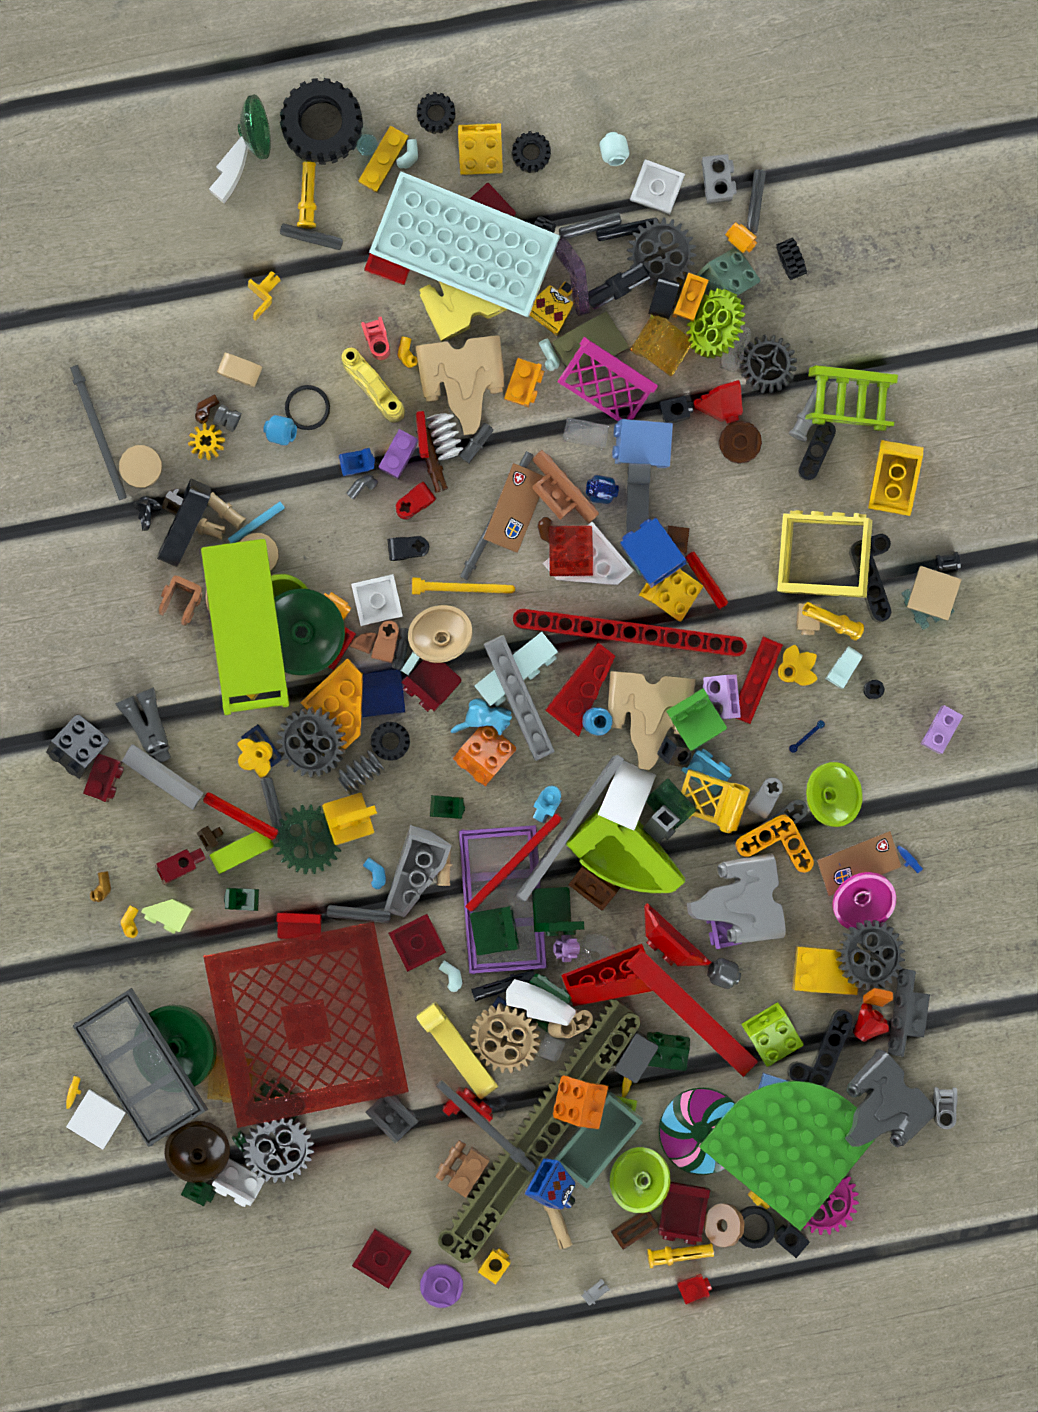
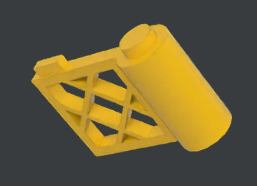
(730, 804)

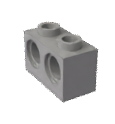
(712, 178)

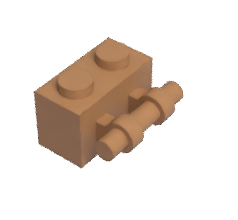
(467, 1173)

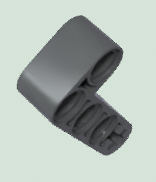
(637, 495)

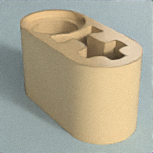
(239, 369)
(583, 1022)

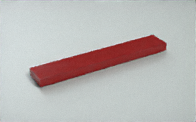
(514, 862)

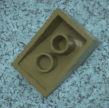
(600, 331)

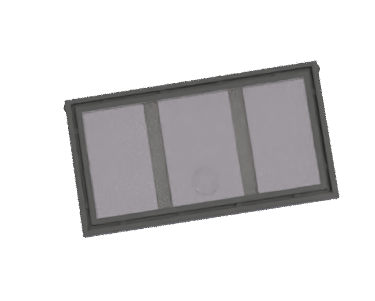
(140, 1067)

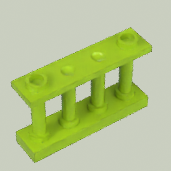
(862, 379)

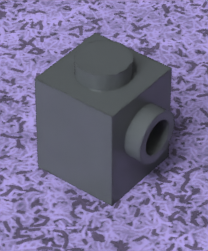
(661, 824)

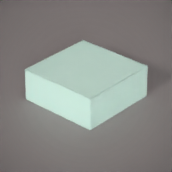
(410, 664)

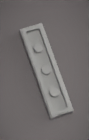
(162, 777)

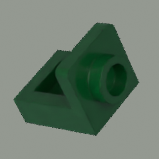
(447, 807)
(241, 899)

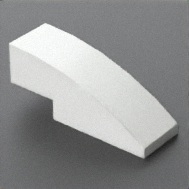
(231, 170)
(539, 1003)

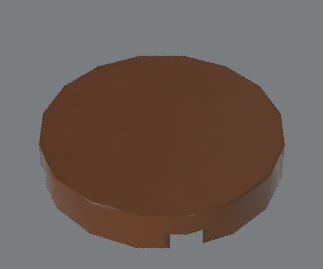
(740, 442)

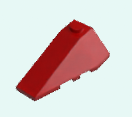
(722, 402)

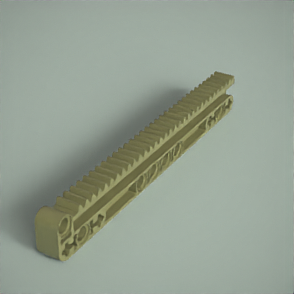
(510, 1178)

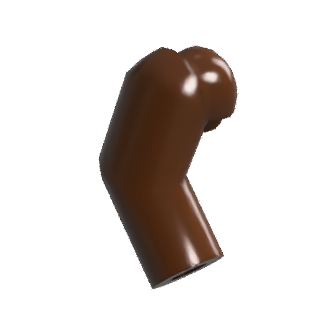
(203, 409)
(543, 528)

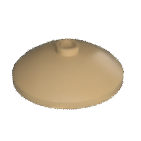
(436, 625)

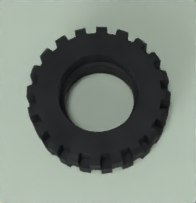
(309, 95)

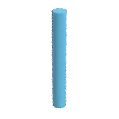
(256, 523)

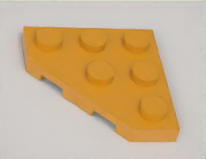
(342, 698)

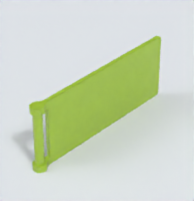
(244, 624)

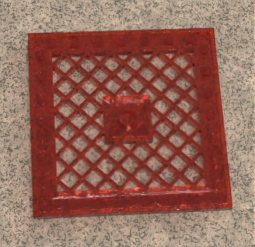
(305, 1024)

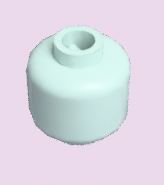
(614, 149)

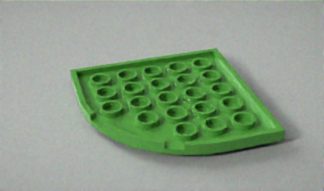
(787, 1145)

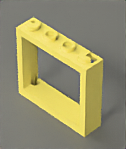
(818, 518)

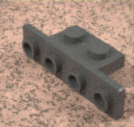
(908, 1014)

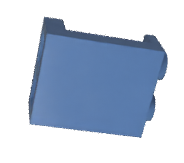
(642, 442)

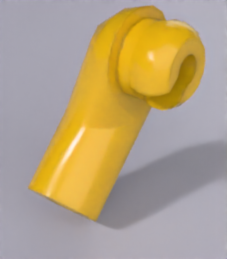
(405, 354)
(128, 924)

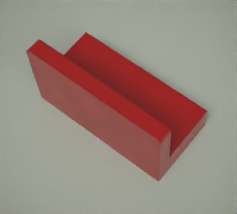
(297, 924)

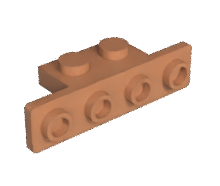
(559, 491)

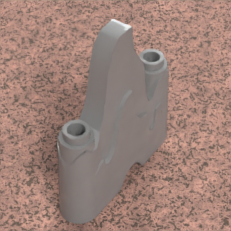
(746, 902)

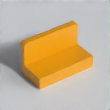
(690, 297)

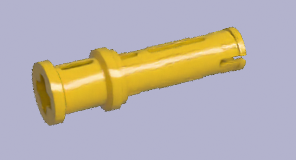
(307, 204)
(840, 623)
(669, 1255)

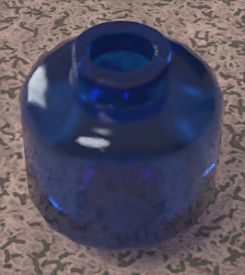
(602, 489)

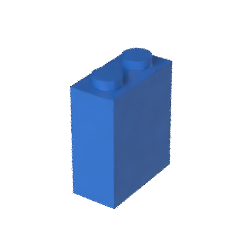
(653, 552)

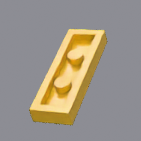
(383, 159)

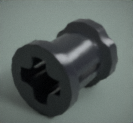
(948, 562)
(880, 690)

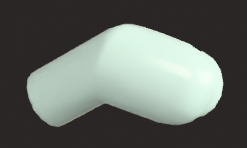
(410, 156)
(552, 359)
(454, 976)

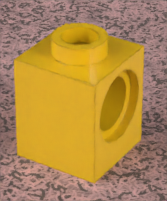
(491, 1274)

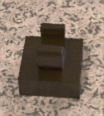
(172, 502)
(209, 837)

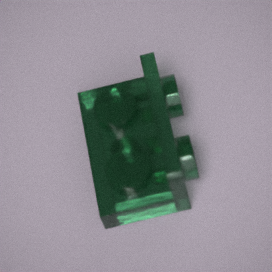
(672, 798)

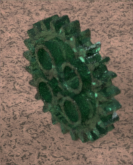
(287, 842)

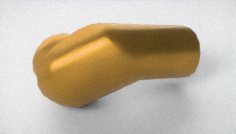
(102, 889)

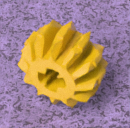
(208, 434)

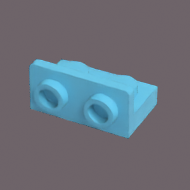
(702, 763)

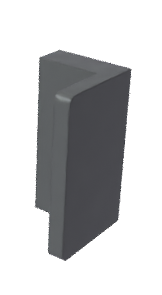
(636, 1057)

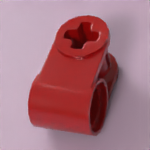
(418, 499)

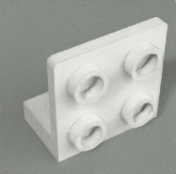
(239, 1183)

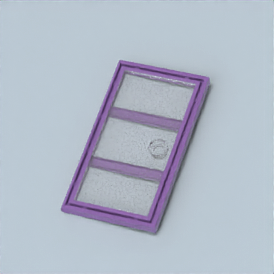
(482, 857)

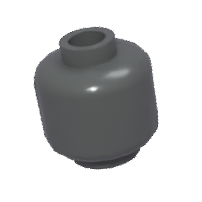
(724, 973)

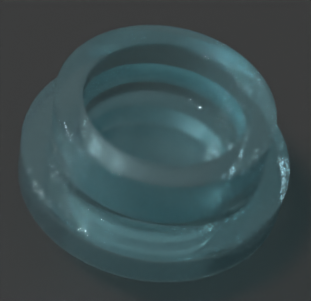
(367, 145)

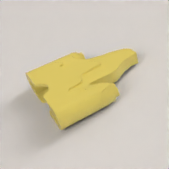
(455, 310)
(372, 385)

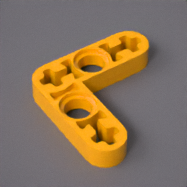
(783, 835)

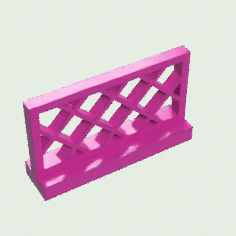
(612, 364)

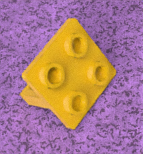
(349, 818)

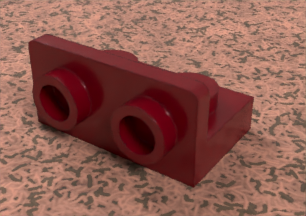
(103, 778)

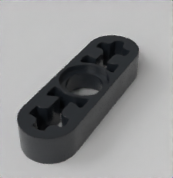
(815, 468)

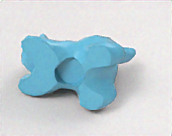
(481, 715)

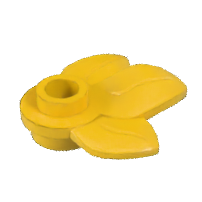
(800, 664)
(255, 756)

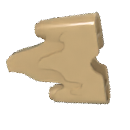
(465, 376)
(647, 709)

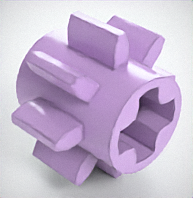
(566, 948)

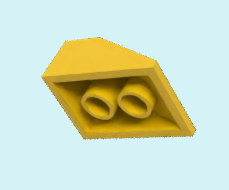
(896, 477)
(818, 971)

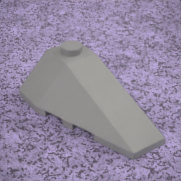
(418, 864)

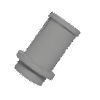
(593, 1293)

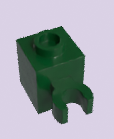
(199, 1192)

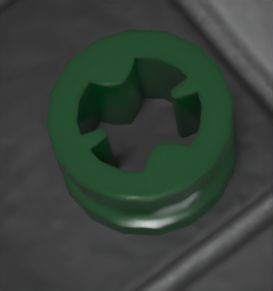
(239, 1140)

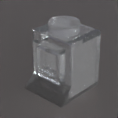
(551, 1048)

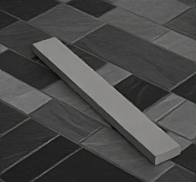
(569, 827)

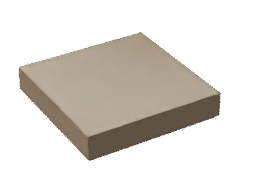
(933, 593)

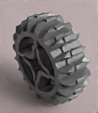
(776, 367)

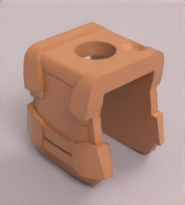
(188, 586)

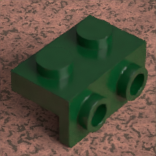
(671, 1051)

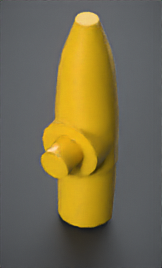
(625, 1086)
(73, 1091)

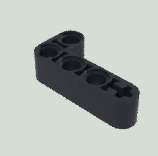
(185, 522)
(875, 579)
(825, 1048)

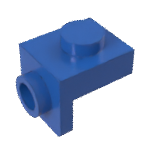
(357, 462)

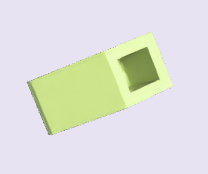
(170, 913)

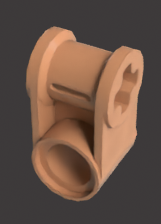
(385, 646)

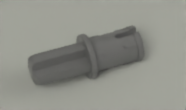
(476, 442)

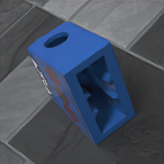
(552, 1185)

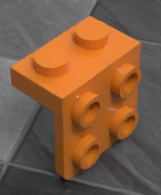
(484, 754)
(580, 1102)

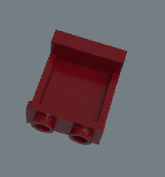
(684, 1213)

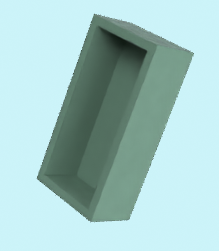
(593, 1149)

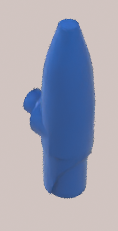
(909, 859)

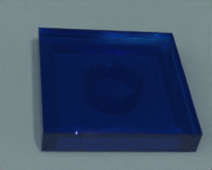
(382, 693)

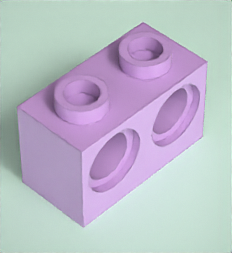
(727, 696)
(941, 729)

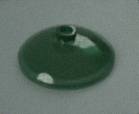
(255, 127)

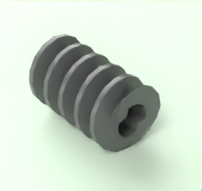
(360, 772)

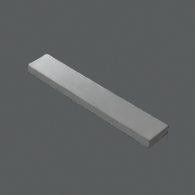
(519, 697)

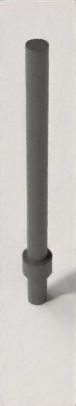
(515, 1153)

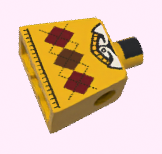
(553, 307)

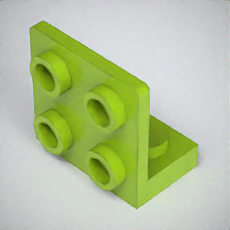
(772, 1034)

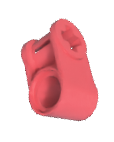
(376, 334)

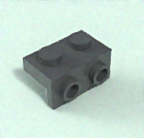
(392, 1117)

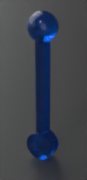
(794, 747)

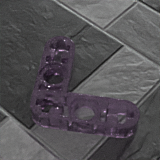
(577, 272)

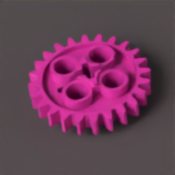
(844, 1192)

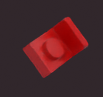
(694, 1288)

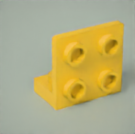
(480, 149)
(673, 594)

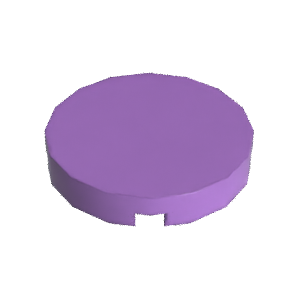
(441, 1285)

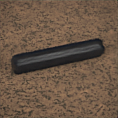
(621, 230)

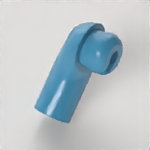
(378, 873)

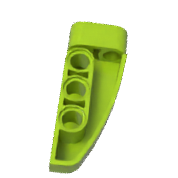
(624, 856)

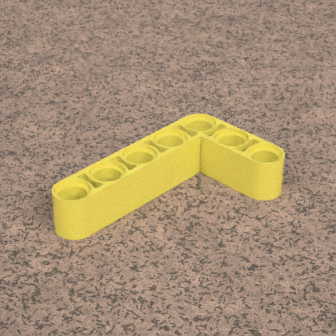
(457, 1049)

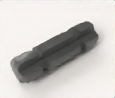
(401, 649)

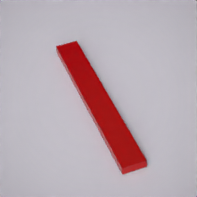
(691, 1012)

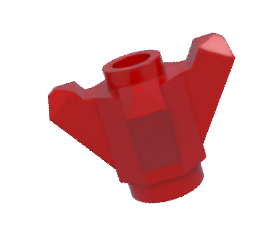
(869, 1023)

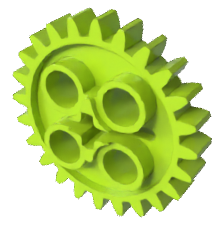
(716, 324)

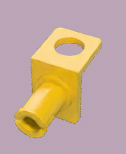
(262, 291)

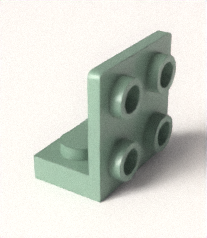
(729, 272)

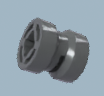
(227, 418)

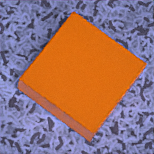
(878, 997)

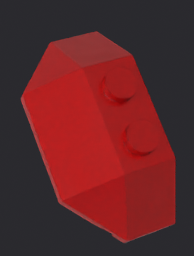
(670, 941)

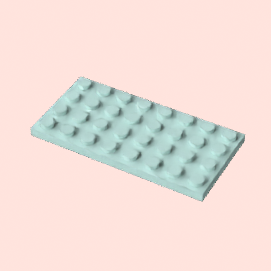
(464, 244)

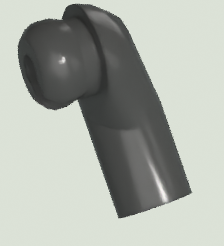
(361, 483)

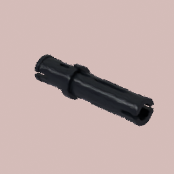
(500, 986)

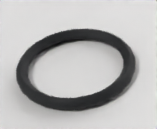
(309, 387)

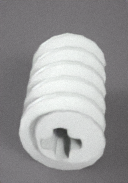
(444, 435)

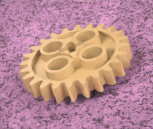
(499, 1055)

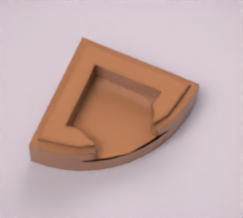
(364, 642)

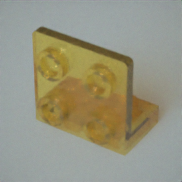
(662, 344)

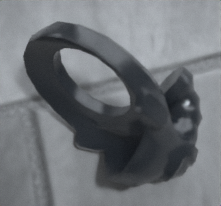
(144, 508)

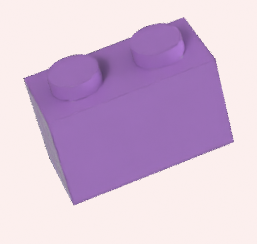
(398, 454)

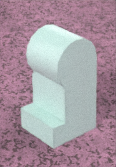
(844, 667)

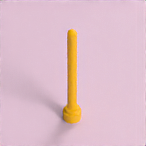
(420, 586)

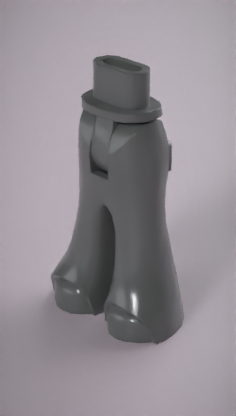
(152, 736)

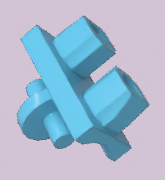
(547, 803)

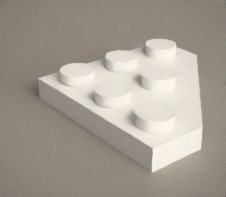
(608, 564)

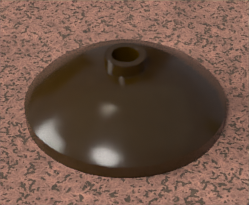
(194, 1140)

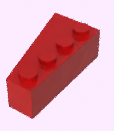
(605, 979)

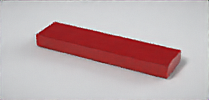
(758, 678)

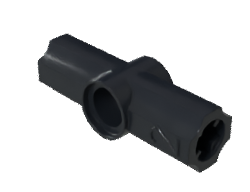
(618, 285)

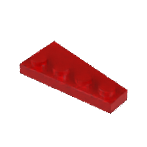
(581, 689)

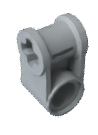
(763, 801)
(945, 1105)

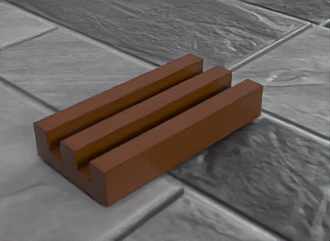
(619, 1238)

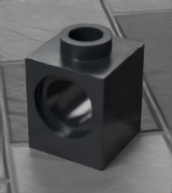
(668, 416)
(675, 752)
(796, 1248)

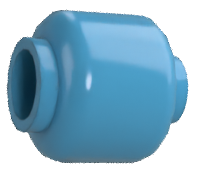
(280, 430)
(604, 721)

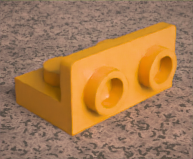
(523, 382)

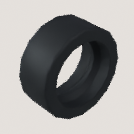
(765, 1240)

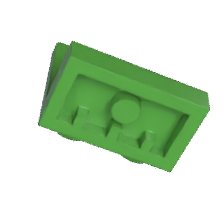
(696, 719)

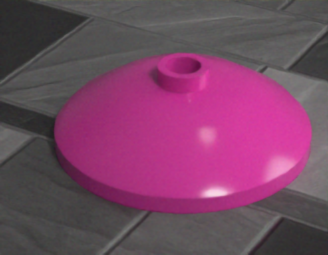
(874, 904)

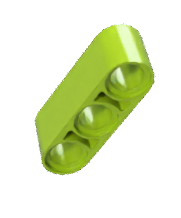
(240, 851)

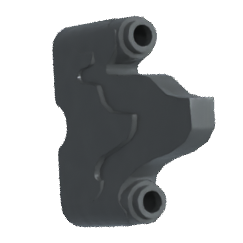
(888, 1103)

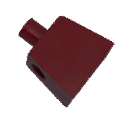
(170, 870)

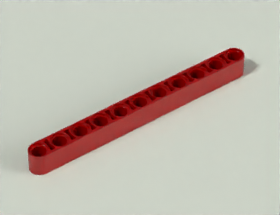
(640, 629)

